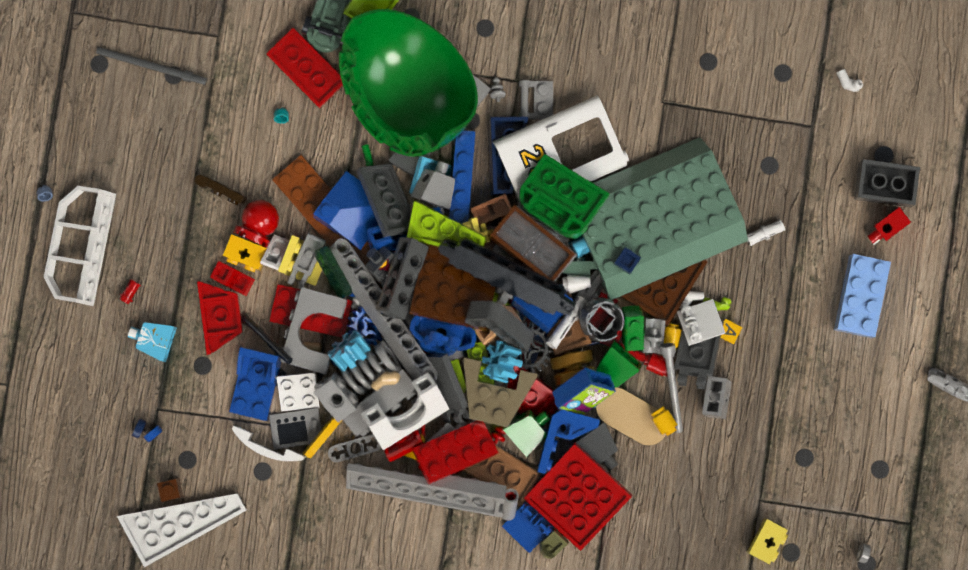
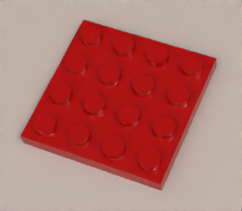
(578, 496)

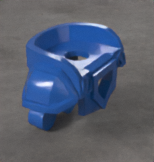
(456, 339)

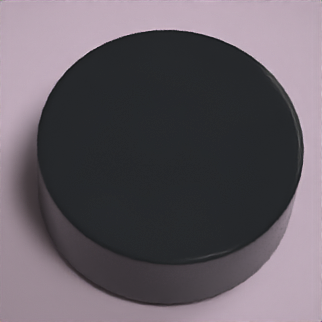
(883, 154)

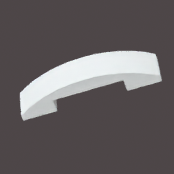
(245, 437)

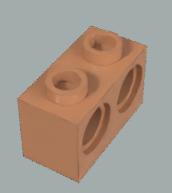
(491, 210)

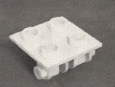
(700, 322)
(297, 391)

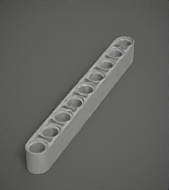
(384, 323)

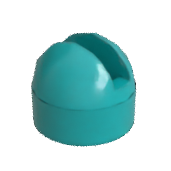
(281, 115)

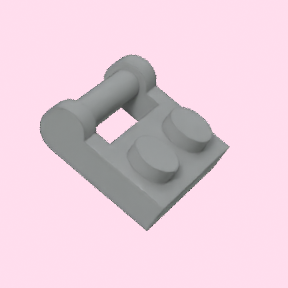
(542, 99)

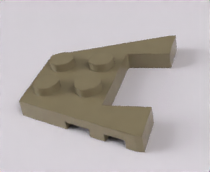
(493, 402)

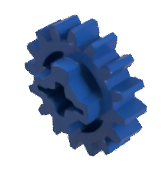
(358, 323)

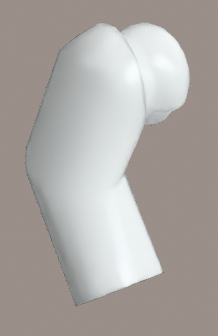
(847, 83)
(693, 296)

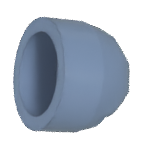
(41, 193)

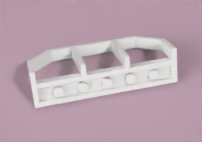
(95, 248)

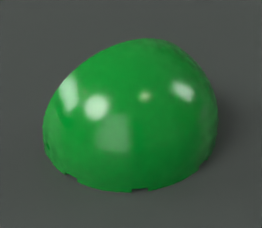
(406, 81)

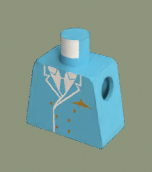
(154, 339)

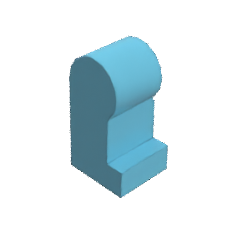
(579, 246)

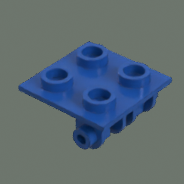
(528, 527)

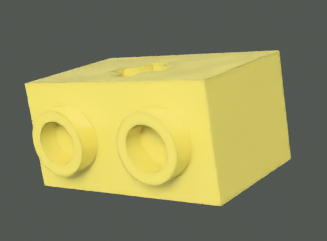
(766, 531)

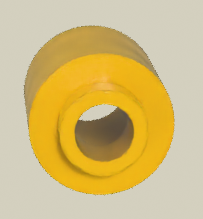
(672, 334)
(664, 421)

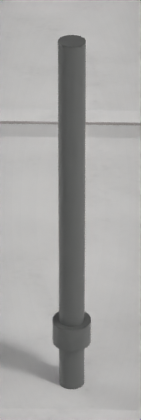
(186, 75)

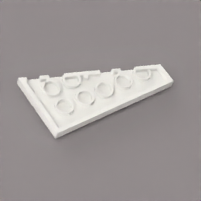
(166, 529)

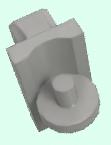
(654, 335)

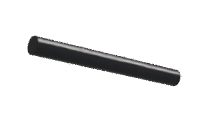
(267, 339)

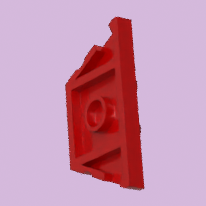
(219, 316)
(539, 397)

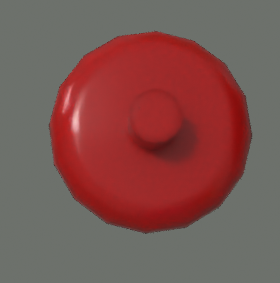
(498, 436)

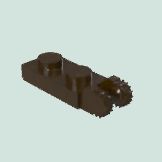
(219, 189)

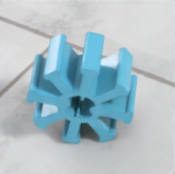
(349, 350)
(502, 362)

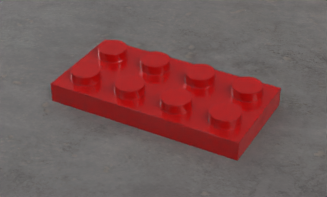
(306, 68)
(318, 322)
(455, 451)

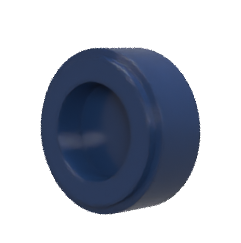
(139, 428)

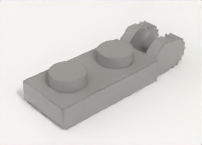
(306, 259)

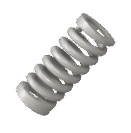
(365, 385)

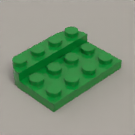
(561, 198)

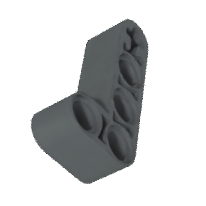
(501, 322)

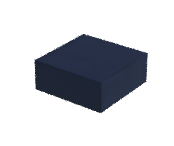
(627, 261)

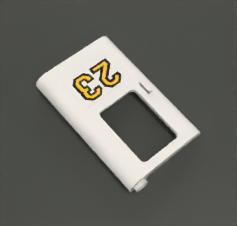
(526, 146)

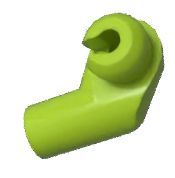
(723, 305)

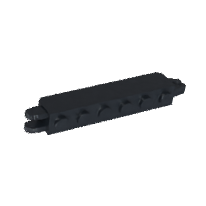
(507, 275)

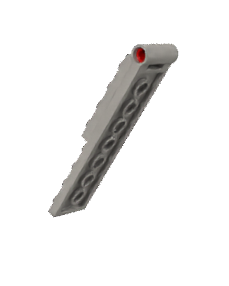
(449, 492)

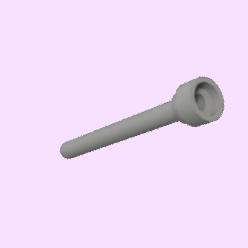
(668, 351)

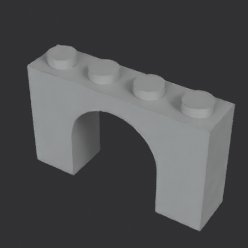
(310, 303)

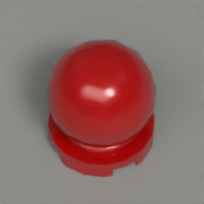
(258, 220)

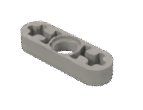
(343, 456)

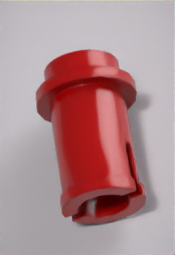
(129, 292)

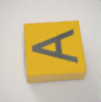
(731, 331)

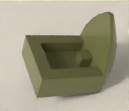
(552, 544)

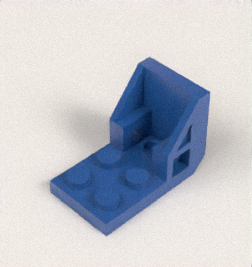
(255, 383)
(575, 426)

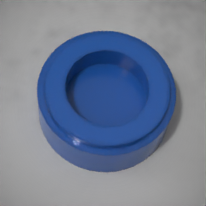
(153, 433)

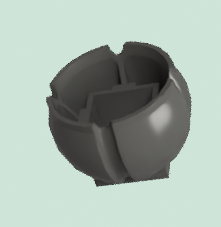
(611, 324)

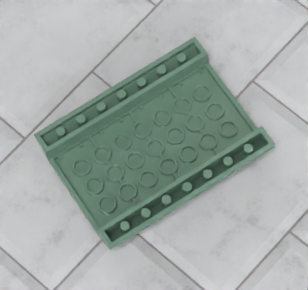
(667, 213)

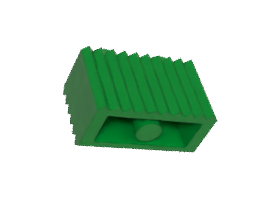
(633, 328)

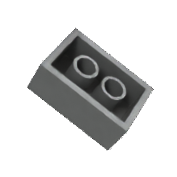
(887, 183)

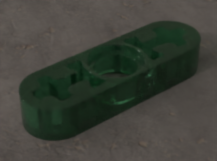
(333, 272)

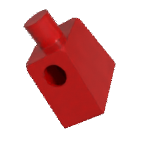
(896, 220)

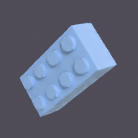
(862, 296)

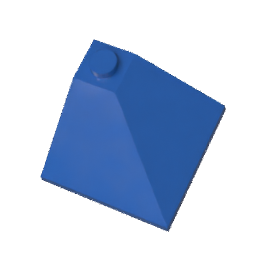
(347, 211)

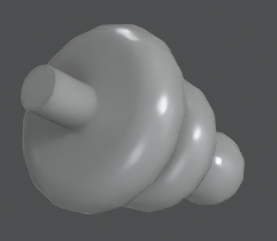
(497, 90)

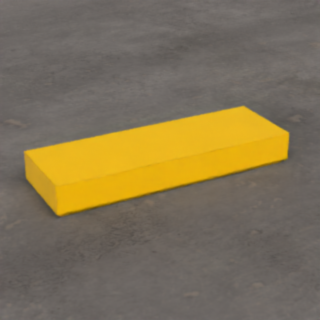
(321, 438)

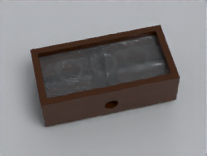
(531, 244)

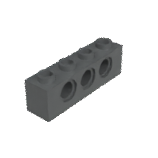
(402, 278)

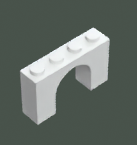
(427, 407)

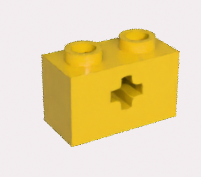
(236, 246)

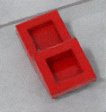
(232, 278)

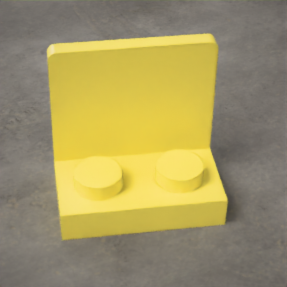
(289, 259)

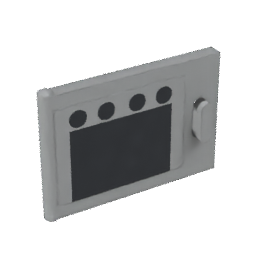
(294, 428)

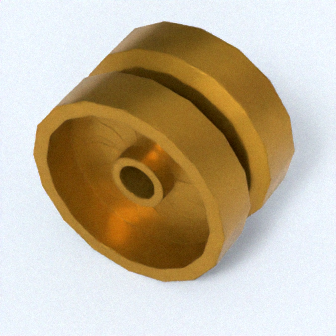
(571, 363)

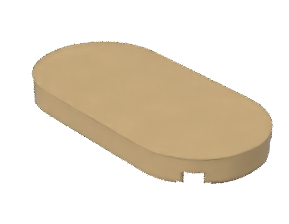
(630, 417)

